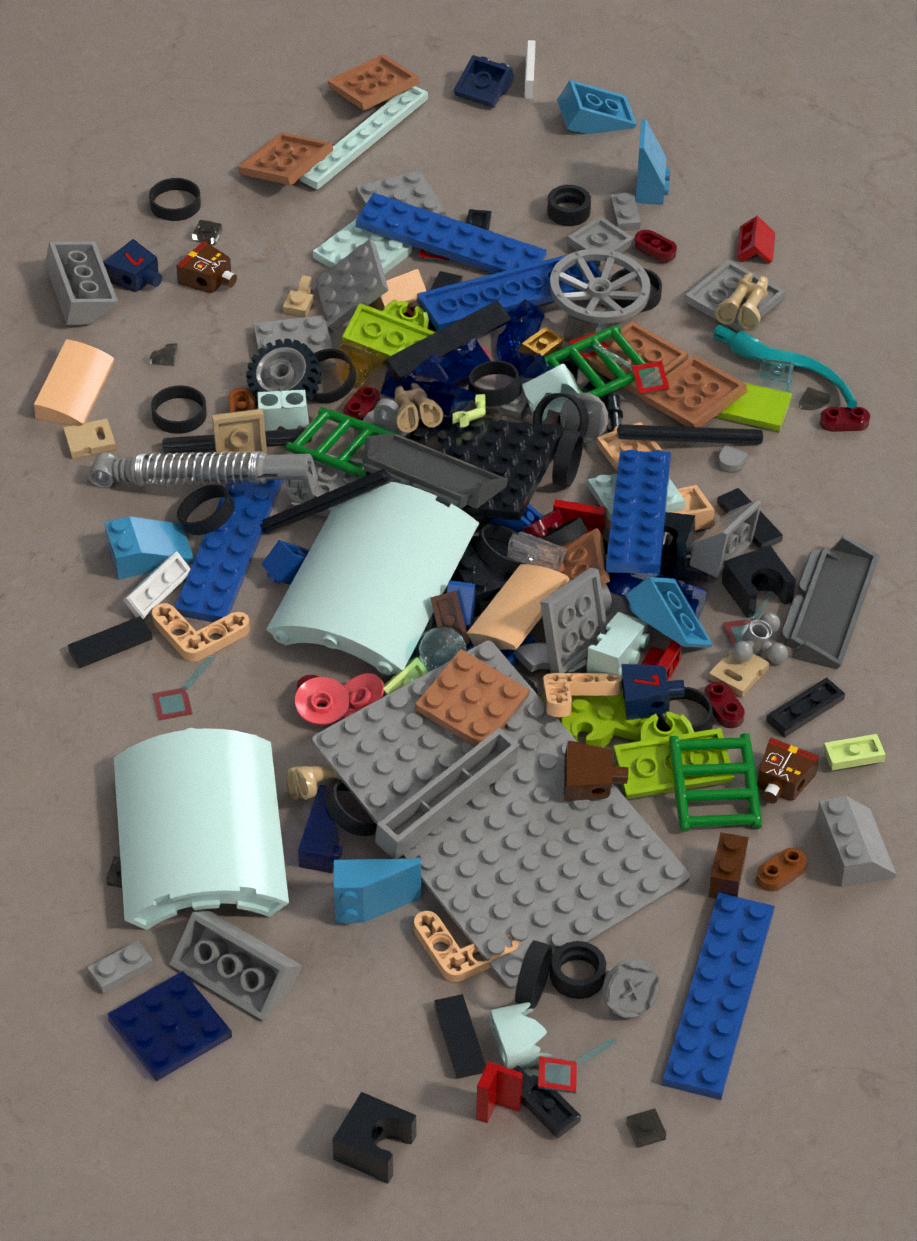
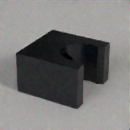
(680, 537)
(757, 572)
(366, 1125)

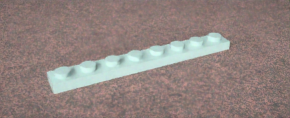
(365, 136)

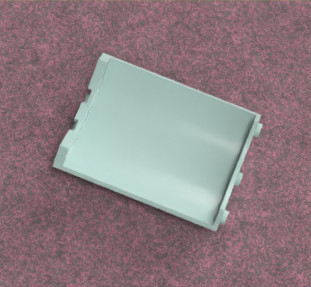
(374, 575)
(198, 825)

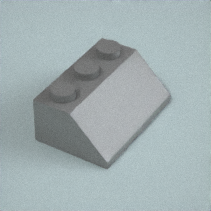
(725, 539)
(853, 842)

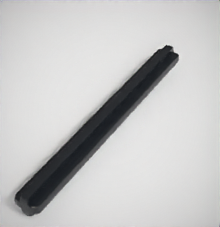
(689, 434)
(207, 442)
(325, 501)

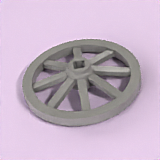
(599, 289)

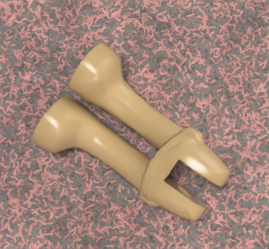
(748, 314)
(407, 415)
(303, 780)

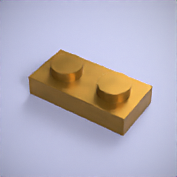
(542, 342)

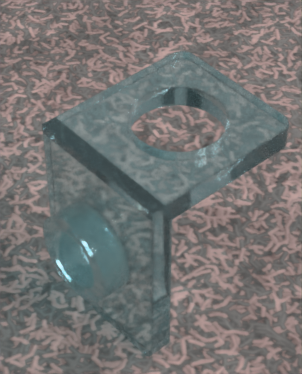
(777, 371)

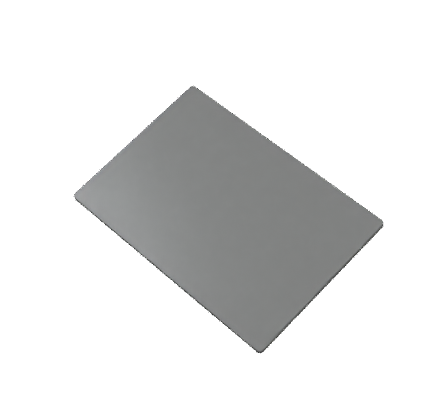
(517, 850)

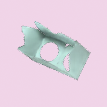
(553, 381)
(284, 409)
(516, 1035)

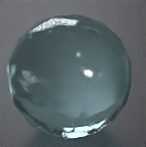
(440, 646)

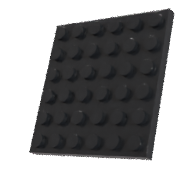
(503, 448)

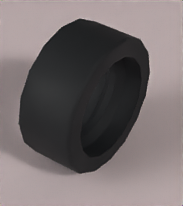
(569, 216)
(573, 987)

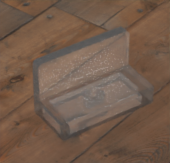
(536, 551)

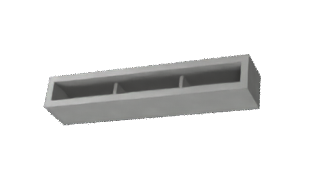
(446, 793)

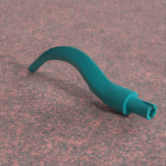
(752, 349)

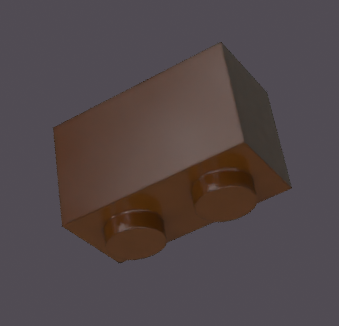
(728, 865)

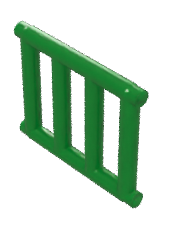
(574, 349)
(319, 455)
(683, 796)

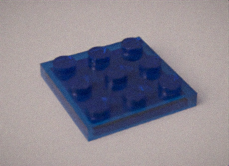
(169, 1025)

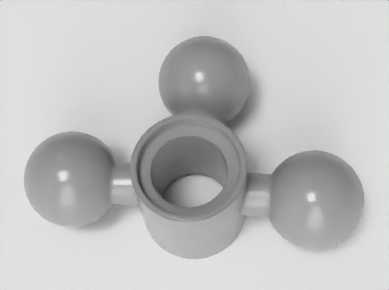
(756, 639)

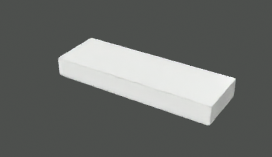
(529, 69)
(157, 585)

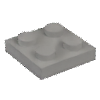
(600, 235)

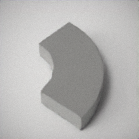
(536, 657)

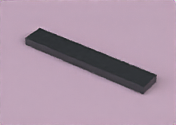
(448, 339)

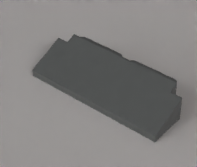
(431, 471)
(832, 597)

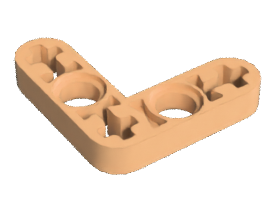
(235, 623)
(560, 687)
(453, 954)

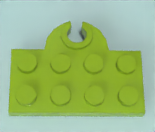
(387, 329)
(601, 718)
(651, 761)

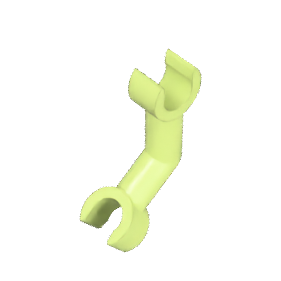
(465, 417)

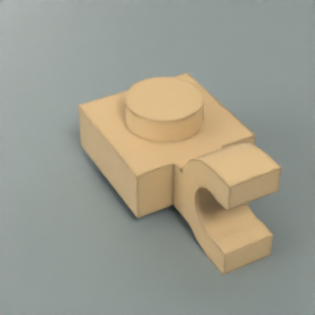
(299, 302)

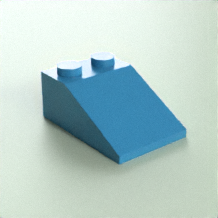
(594, 109)
(652, 169)
(143, 544)
(667, 610)
(374, 887)

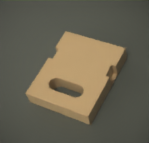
(84, 440)
(744, 672)

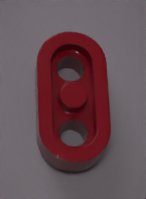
(655, 245)
(362, 402)
(844, 419)
(544, 524)
(722, 701)

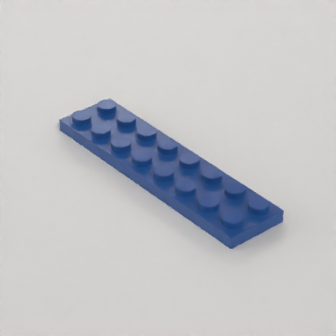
(445, 236)
(509, 287)
(639, 512)
(227, 553)
(718, 996)

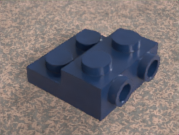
(484, 81)

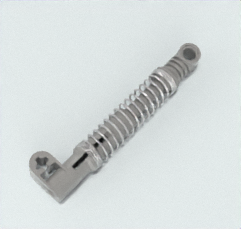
(257, 468)

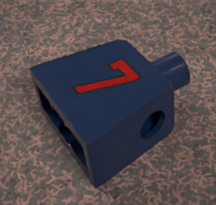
(133, 267)
(647, 690)

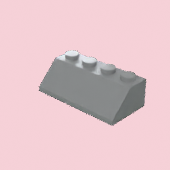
(80, 281)
(235, 964)

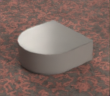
(732, 459)

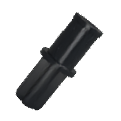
(615, 414)

